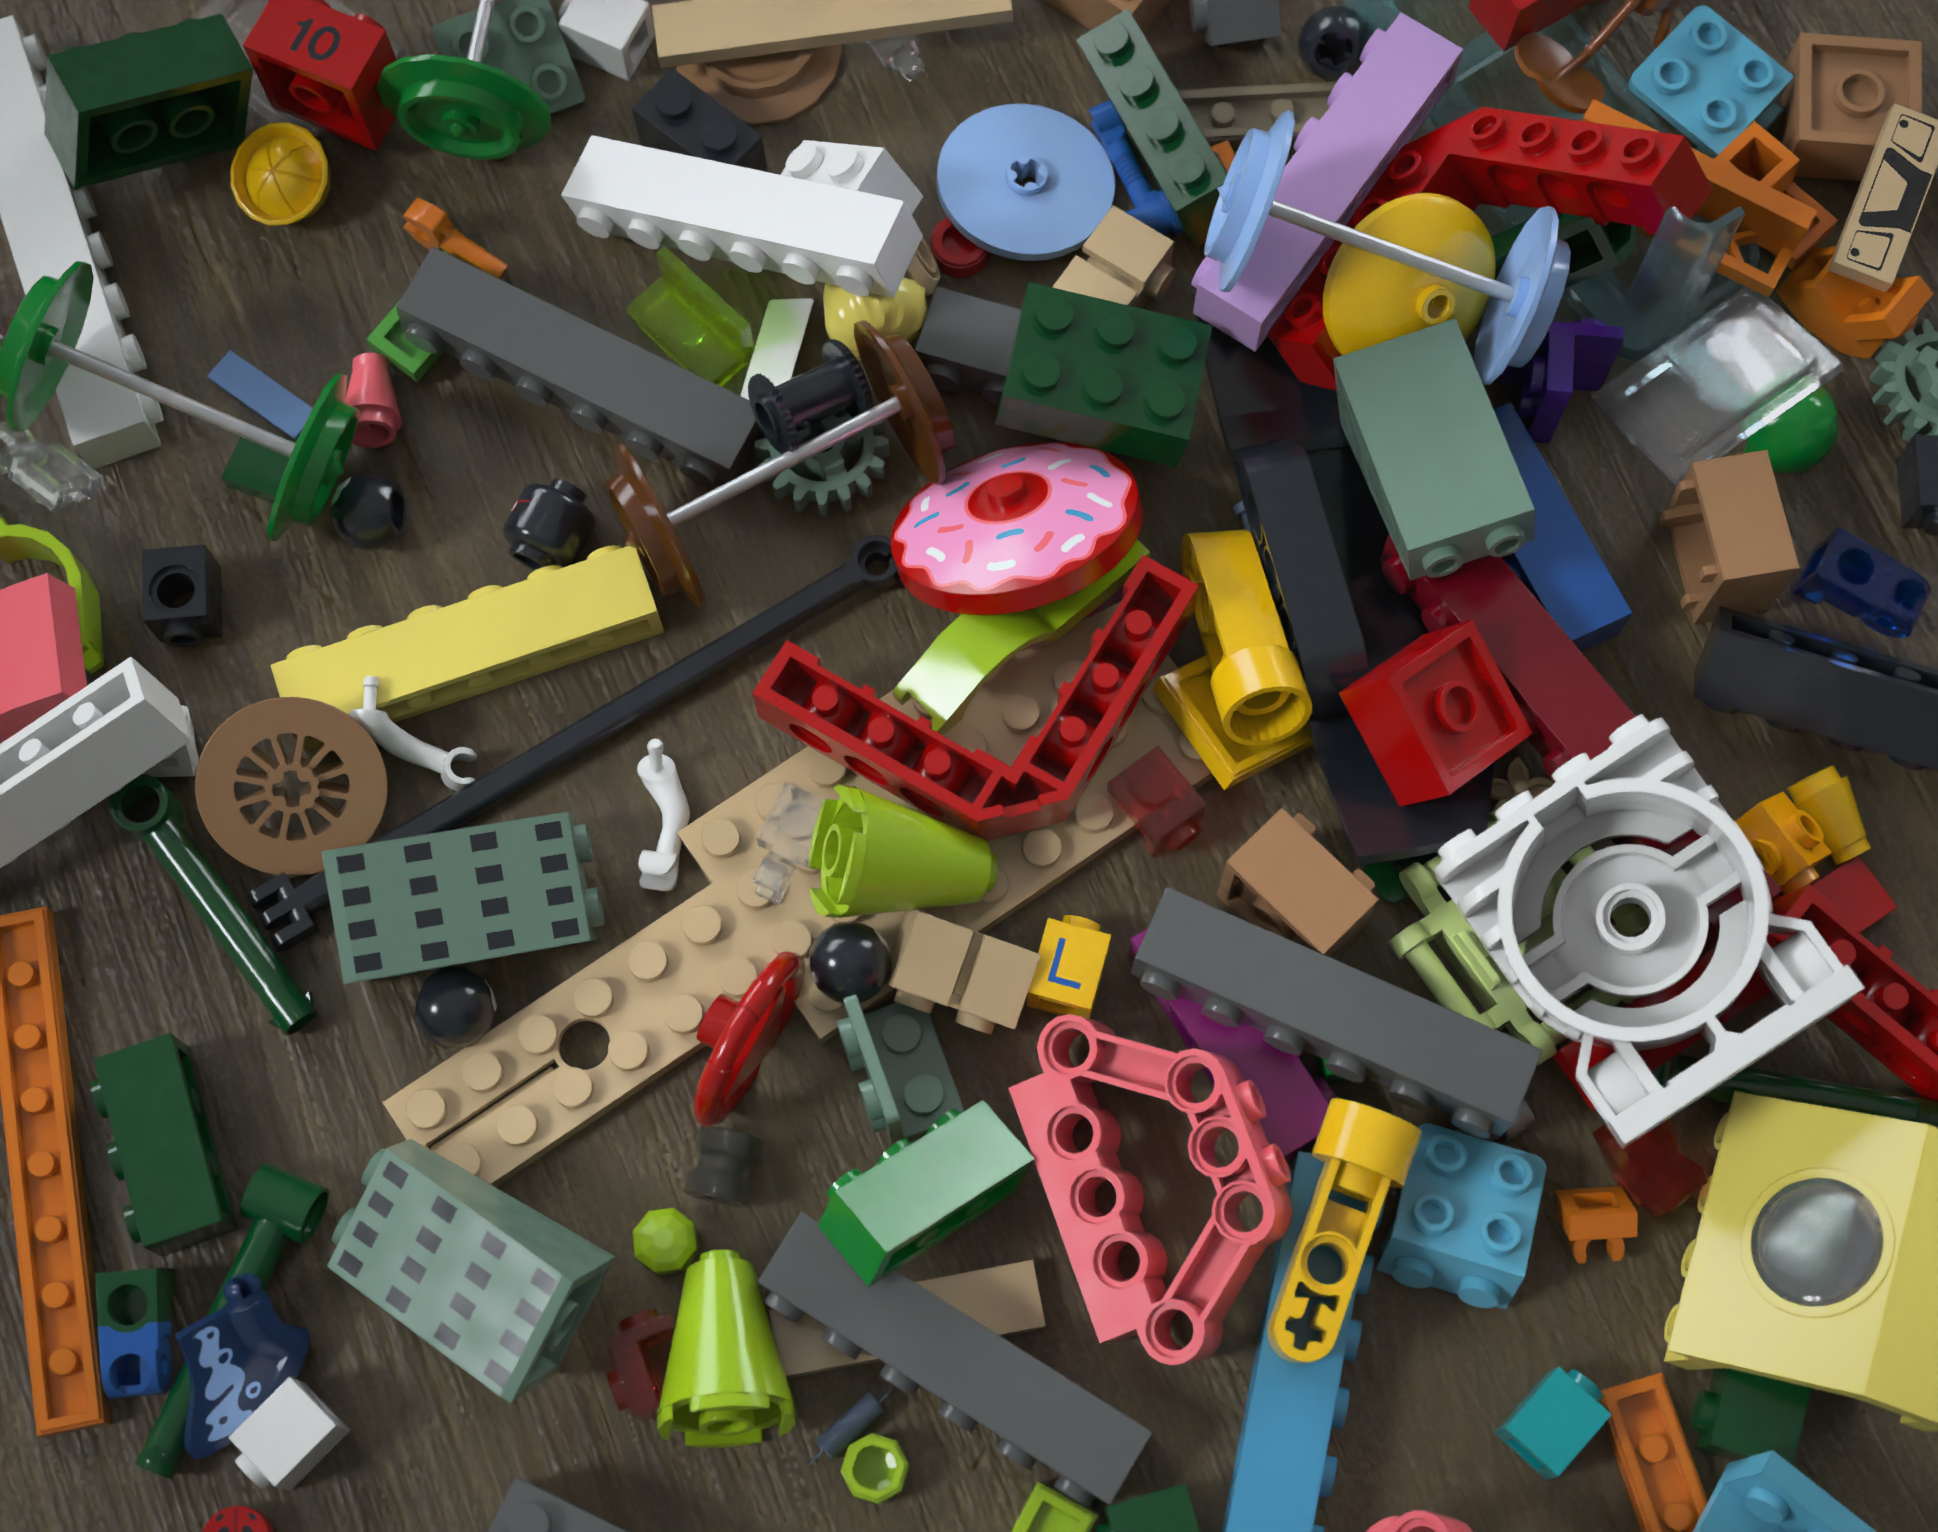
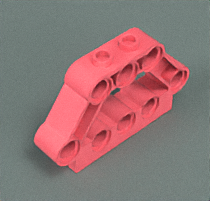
(1225, 1249)

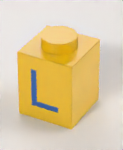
(1069, 967)

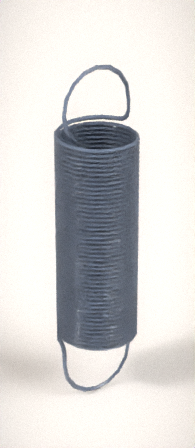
(850, 1425)

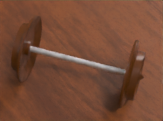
(905, 399)

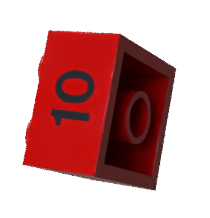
(323, 67)

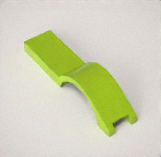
(26, 542)
(980, 644)

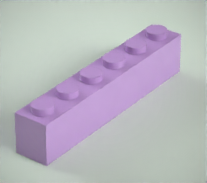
(1333, 172)

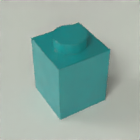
(1554, 1421)

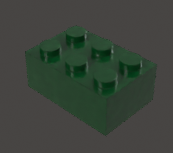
(147, 100)
(1104, 375)

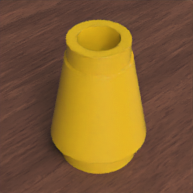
(1834, 808)

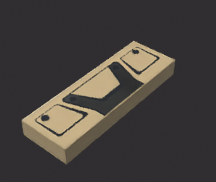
(1888, 199)

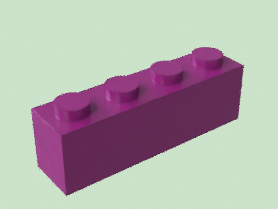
(1290, 1095)

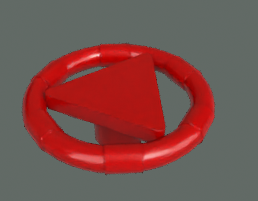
(744, 1035)

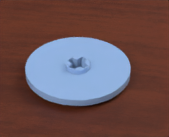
(1043, 217)

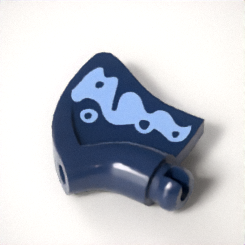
(236, 1363)

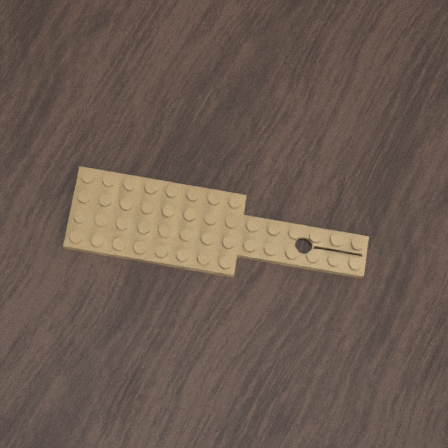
(718, 941)

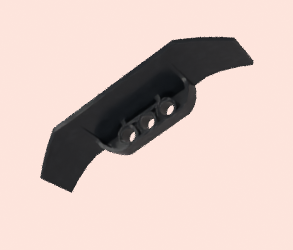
(1325, 574)

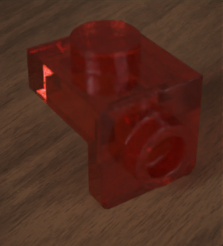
(1159, 802)
(1652, 1168)
(633, 1380)

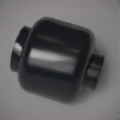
(548, 525)

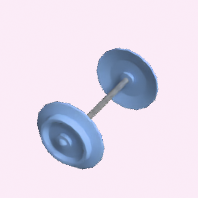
(1520, 298)

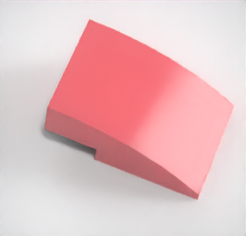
(37, 650)

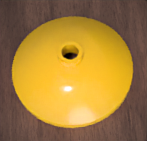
(1380, 299)

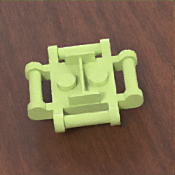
(1477, 967)

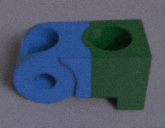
(135, 1331)

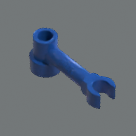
(1150, 206)

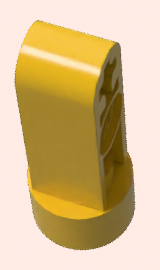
(1251, 666)
(1362, 1158)

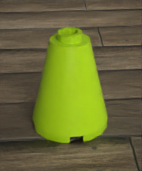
(893, 858)
(723, 1360)

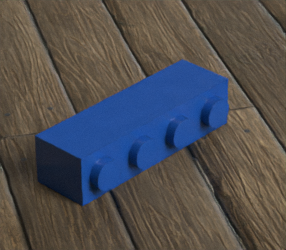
(1562, 561)

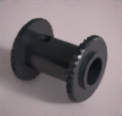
(809, 396)

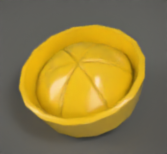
(280, 174)

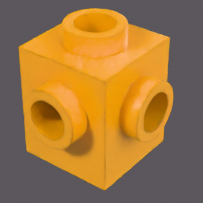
(1785, 841)

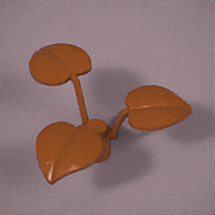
(1563, 76)

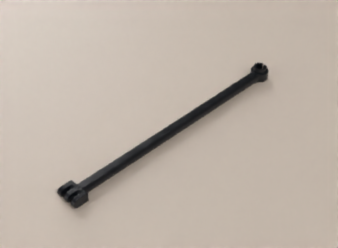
(302, 900)

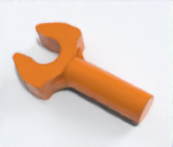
(434, 229)

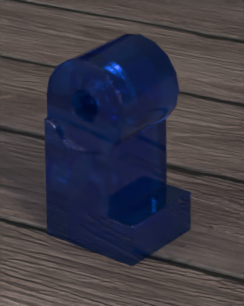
(1864, 584)

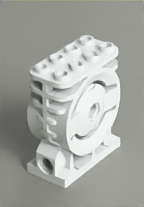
(1655, 793)

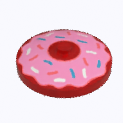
(1017, 528)

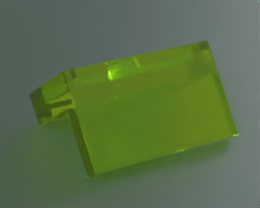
(692, 322)

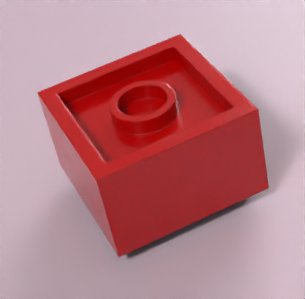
(1436, 713)

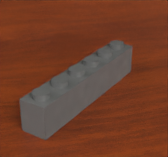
(578, 369)
(1336, 1014)
(960, 1362)

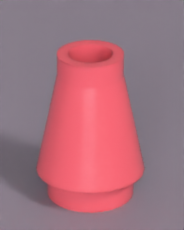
(374, 395)

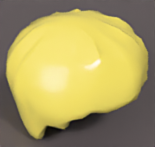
(887, 315)

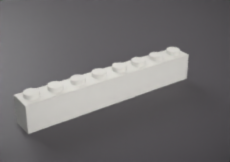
(50, 233)

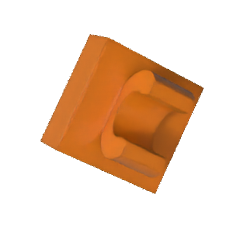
(1595, 1215)

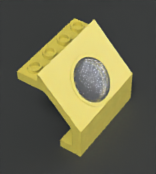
(1817, 1256)

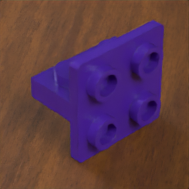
(1568, 359)

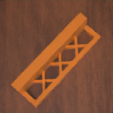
(1770, 217)

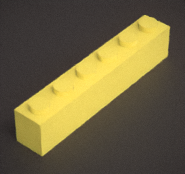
(481, 641)

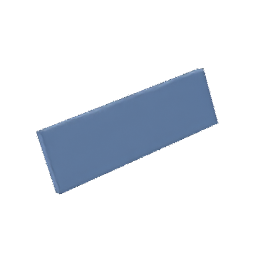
(261, 394)

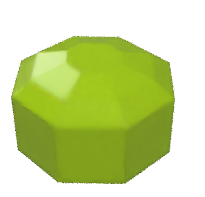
(665, 1241)
(875, 1468)

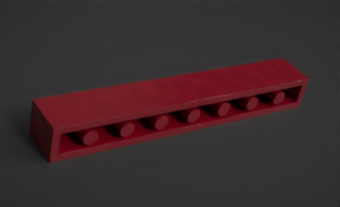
(1547, 674)

